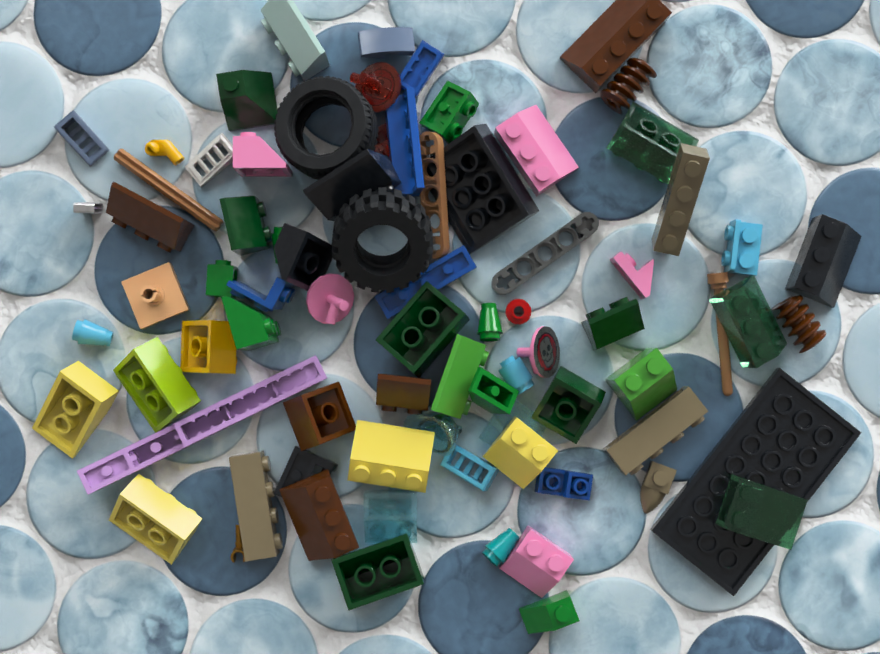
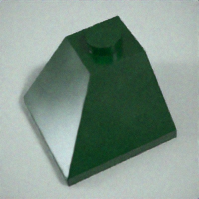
(247, 98)

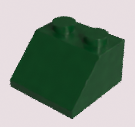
(245, 224)
(568, 405)

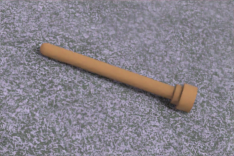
(718, 283)

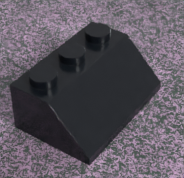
(358, 174)
(823, 260)

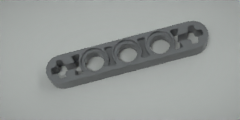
(551, 242)

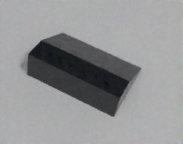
(481, 189)

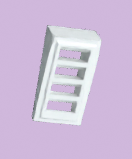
(212, 147)

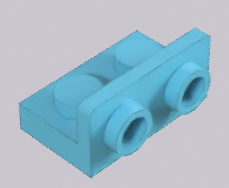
(742, 248)

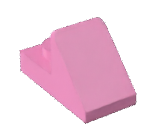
(639, 279)

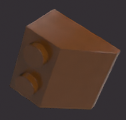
(403, 392)
(319, 416)

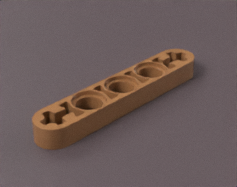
(437, 182)

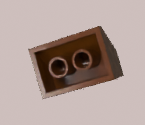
(147, 218)
(319, 517)

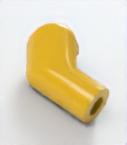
(164, 148)

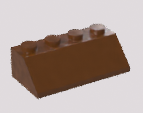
(614, 39)

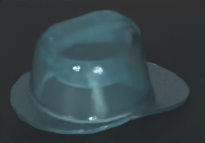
(444, 427)

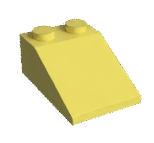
(74, 408)

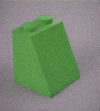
(643, 382)

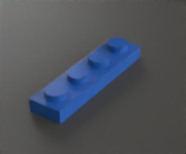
(438, 275)

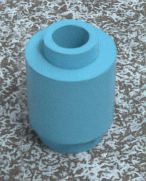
(516, 374)

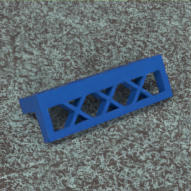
(405, 143)

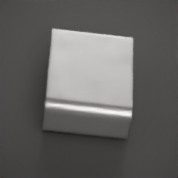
(87, 207)

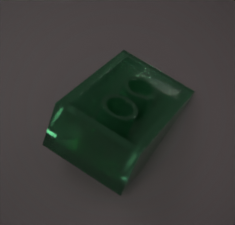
(761, 512)

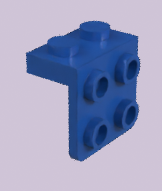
(275, 300)

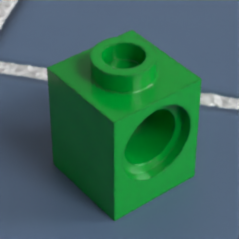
(218, 276)

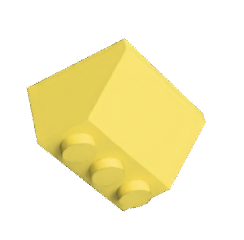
(391, 456)
(154, 518)

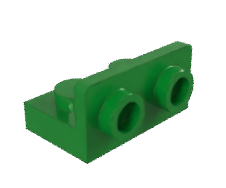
(450, 112)

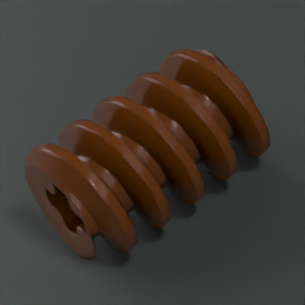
(626, 83)
(800, 322)

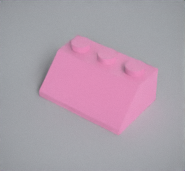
(535, 149)

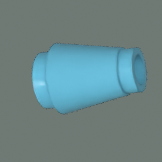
(91, 334)

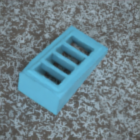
(490, 476)

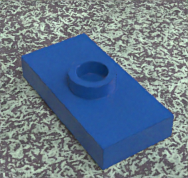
(420, 67)

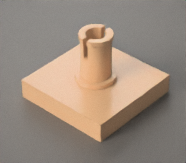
(155, 295)

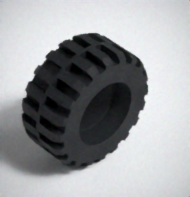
(375, 270)

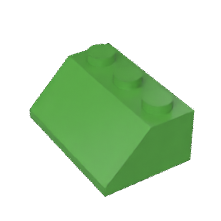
(457, 377)

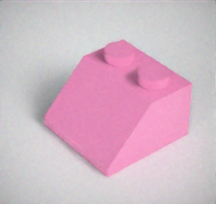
(256, 158)
(536, 562)

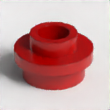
(510, 311)

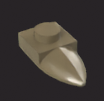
(655, 485)

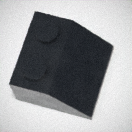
(301, 256)

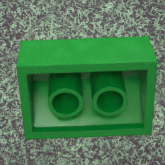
(249, 326)

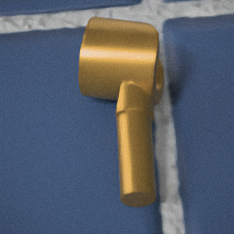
(239, 548)

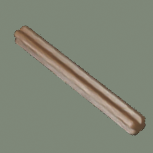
(168, 190)

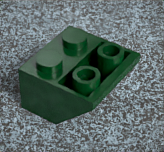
(614, 324)

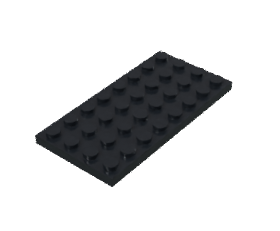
(779, 441)

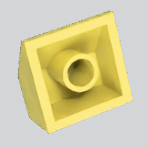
(520, 453)

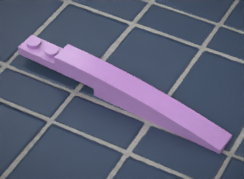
(201, 425)

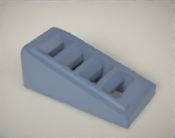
(66, 122)

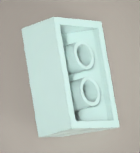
(294, 38)

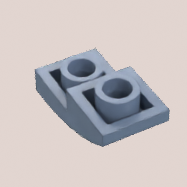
(385, 41)

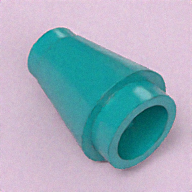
(500, 547)

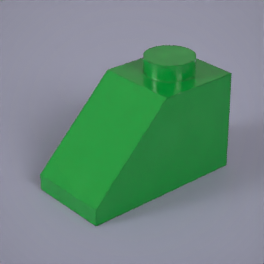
(492, 393)
(549, 613)

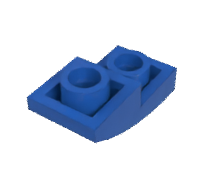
(564, 483)

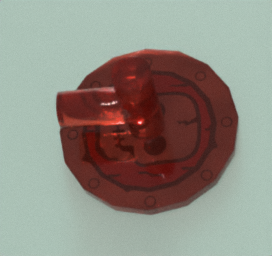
(378, 84)

